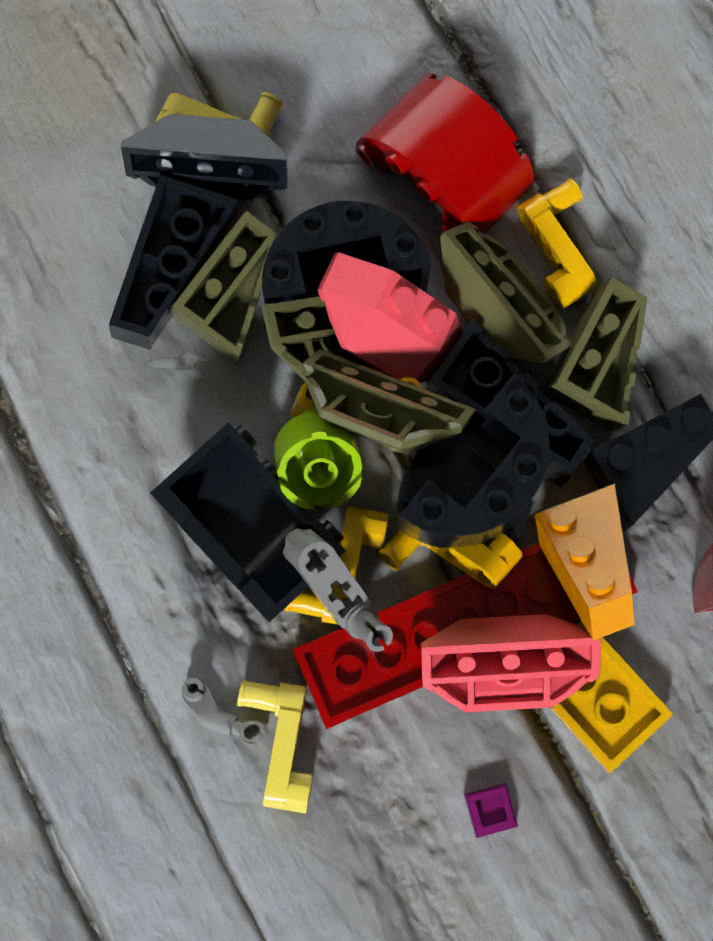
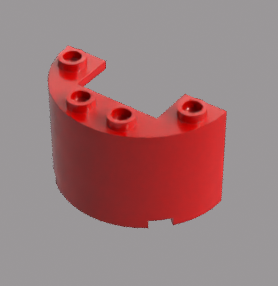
(452, 152)

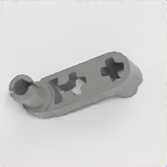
(319, 571)

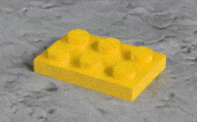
(612, 711)

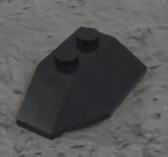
(208, 153)

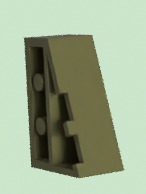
(227, 288)
(600, 364)

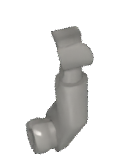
(211, 716)

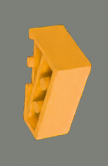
(590, 559)

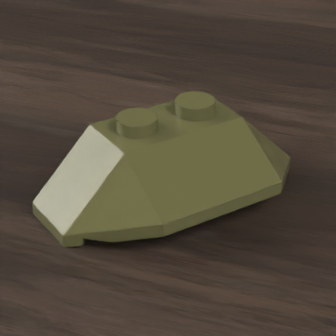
(501, 295)
(300, 329)
(381, 405)

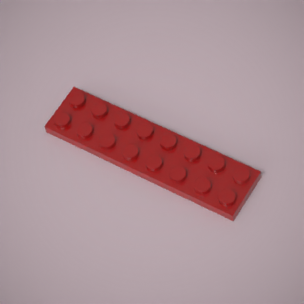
(353, 679)

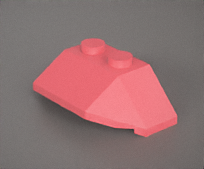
(387, 319)
(509, 662)

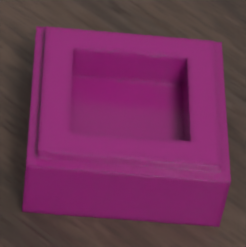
(490, 810)

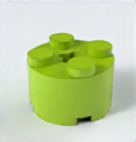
(317, 461)

